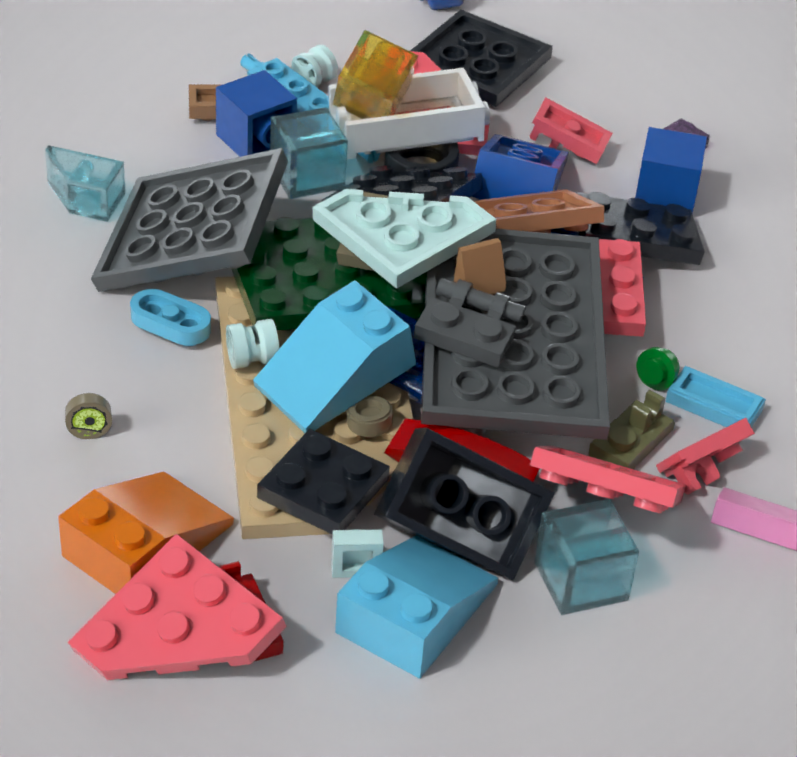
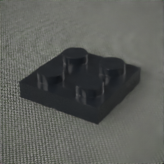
(323, 482)

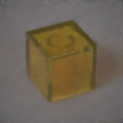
(374, 77)

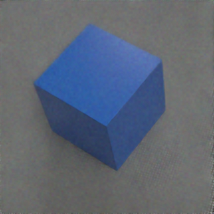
(246, 111)
(671, 167)

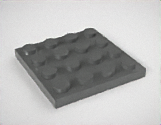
(191, 221)

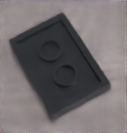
(662, 230)

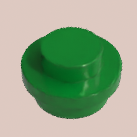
(657, 368)

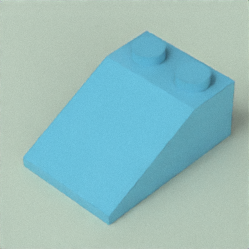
(337, 358)
(410, 603)

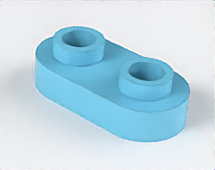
(170, 317)

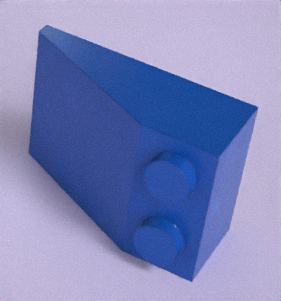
(518, 167)

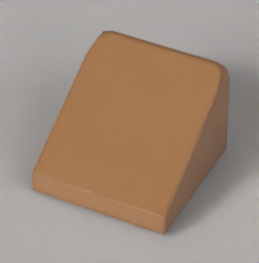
(482, 266)

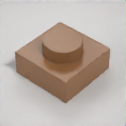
(202, 101)

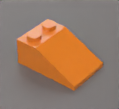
(128, 522)

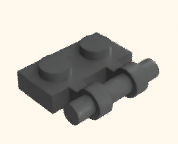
(467, 331)

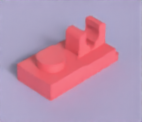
(571, 130)
(698, 456)

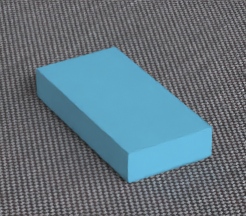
(714, 398)

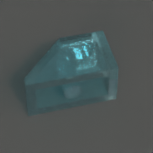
(85, 182)

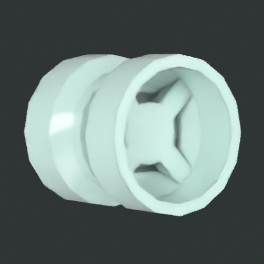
(251, 343)

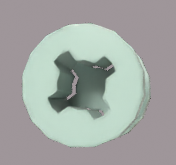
(316, 65)

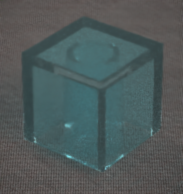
(313, 149)
(586, 556)

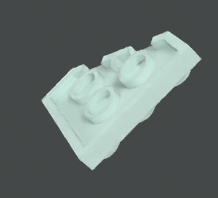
(403, 232)

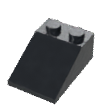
(464, 502)

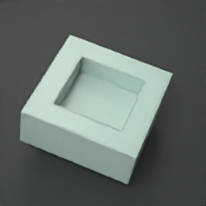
(353, 549)

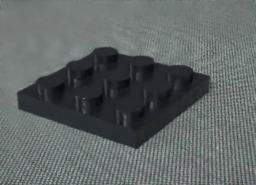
(488, 52)
(417, 179)

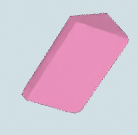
(756, 518)

